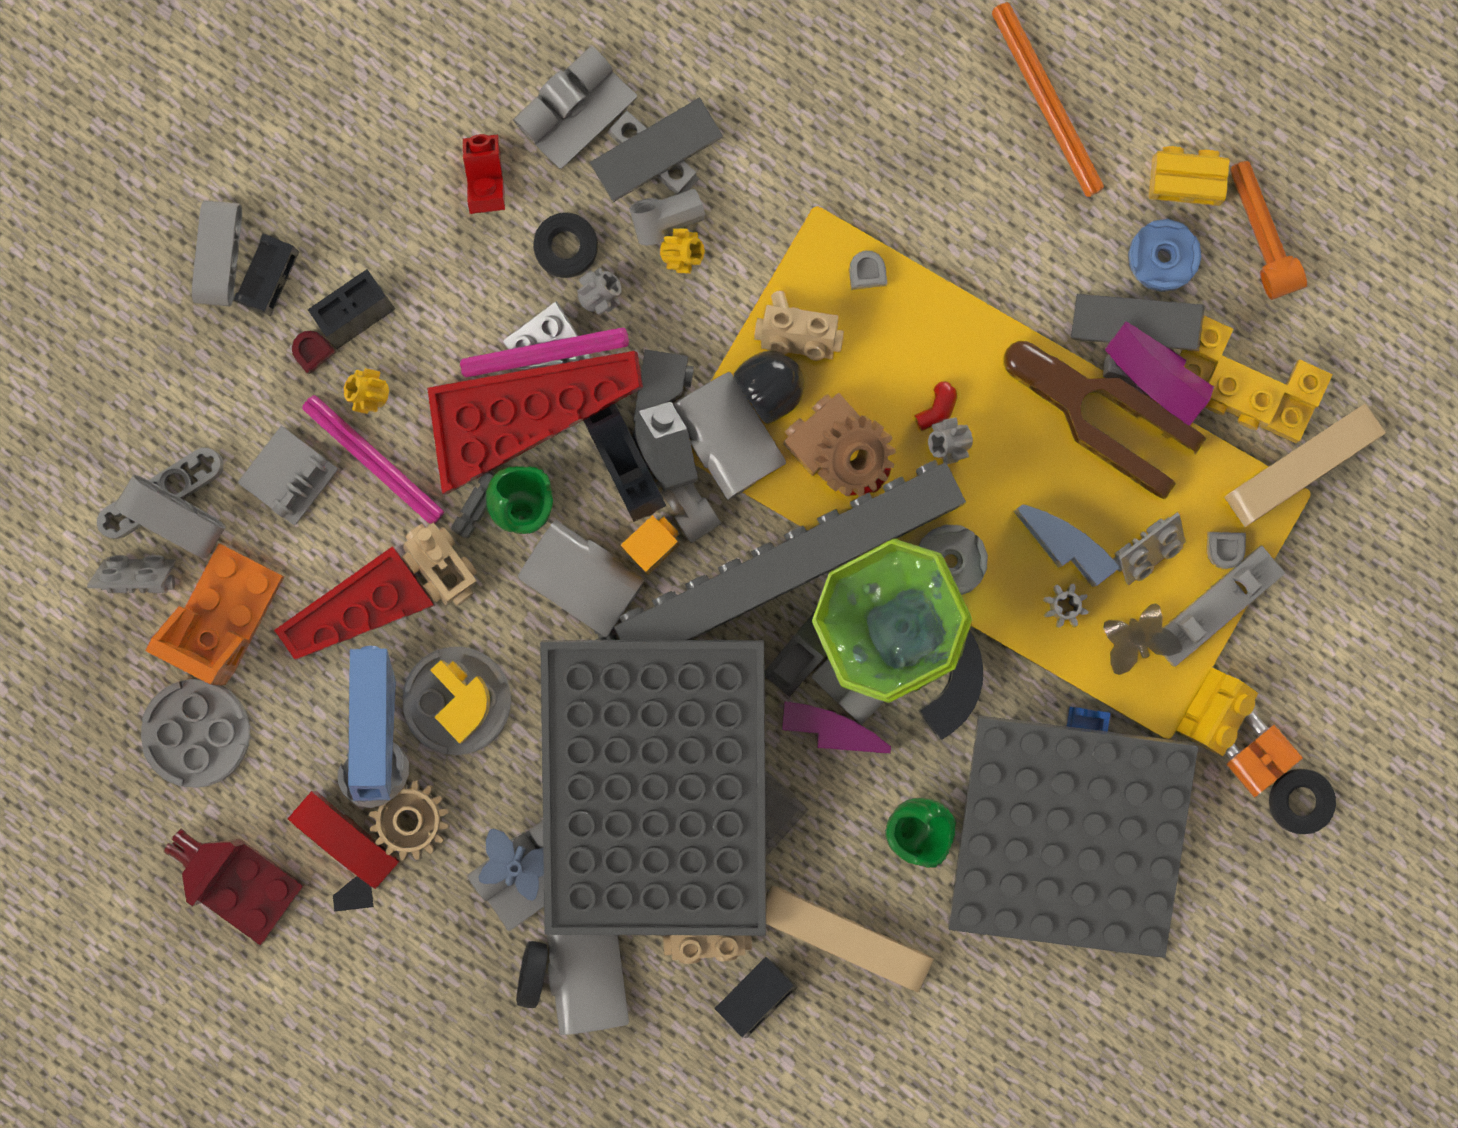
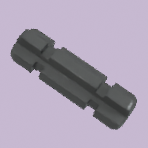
(473, 508)

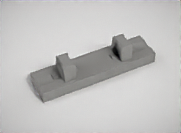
(1223, 602)

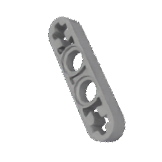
(193, 461)

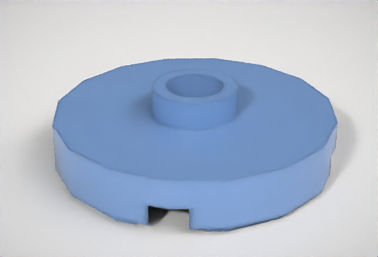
(1169, 237)

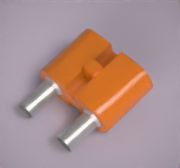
(1264, 758)

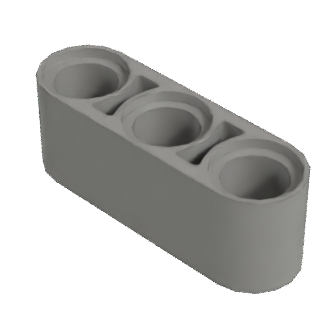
(216, 253)
(169, 516)

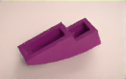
(1159, 373)
(832, 729)

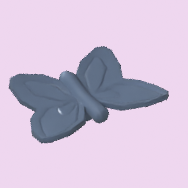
(511, 867)

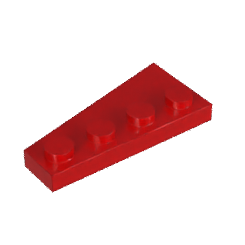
(361, 603)

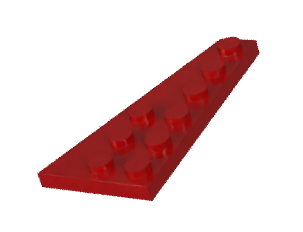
(504, 415)

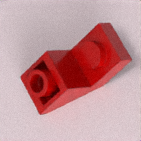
(483, 173)

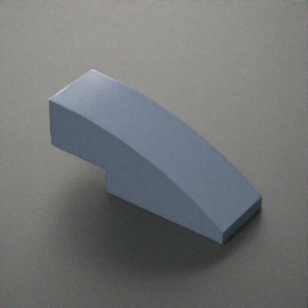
(1067, 543)

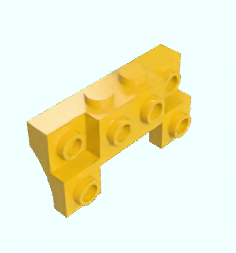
(1252, 395)

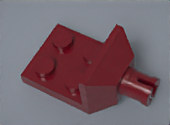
(235, 883)

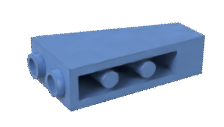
(370, 723)

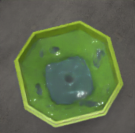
(870, 603)

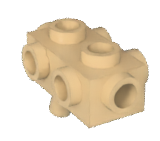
(798, 330)
(432, 554)
(691, 948)

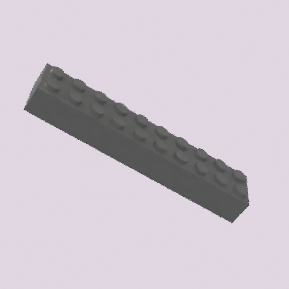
(798, 560)

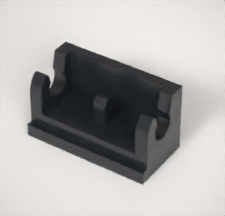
(267, 275)
(351, 309)
(756, 997)

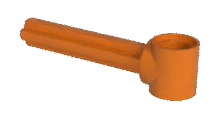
(1282, 272)

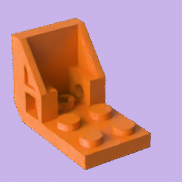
(219, 618)

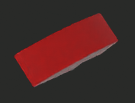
(343, 839)

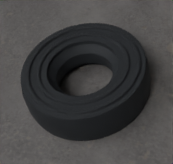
(565, 223)
(1323, 809)
(532, 974)

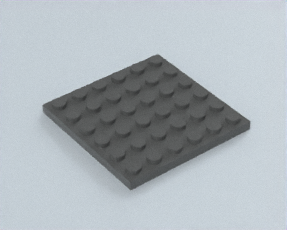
(1072, 836)

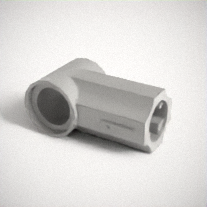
(657, 217)
(691, 511)

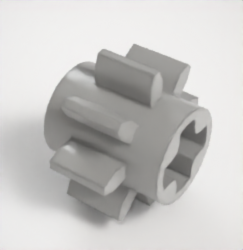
(599, 291)
(950, 440)
(1056, 610)

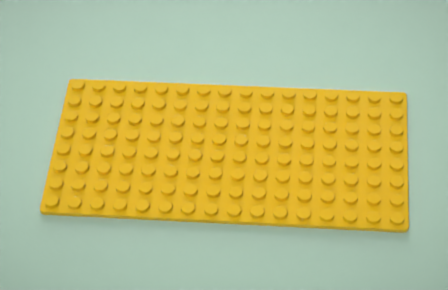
(1022, 452)

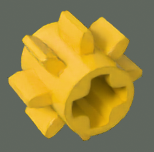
(682, 250)
(366, 391)

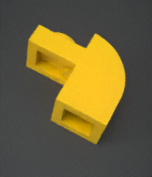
(468, 707)

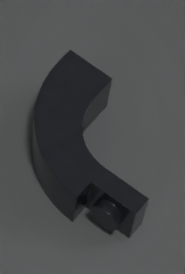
(624, 463)
(960, 694)

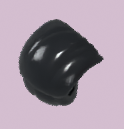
(771, 384)

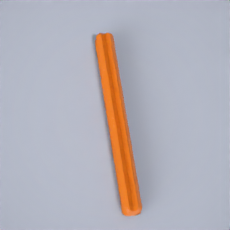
(1047, 99)

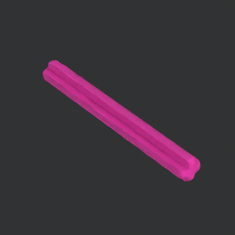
(544, 352)
(373, 460)

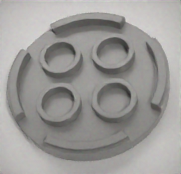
(426, 696)
(195, 733)

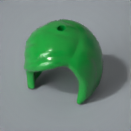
(519, 490)
(928, 829)

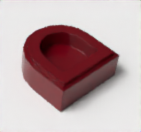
(311, 350)

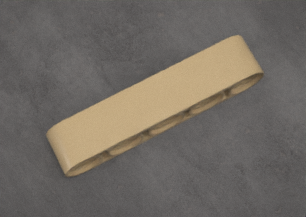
(1305, 465)
(846, 939)

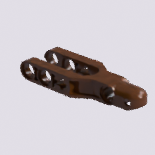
(1066, 390)

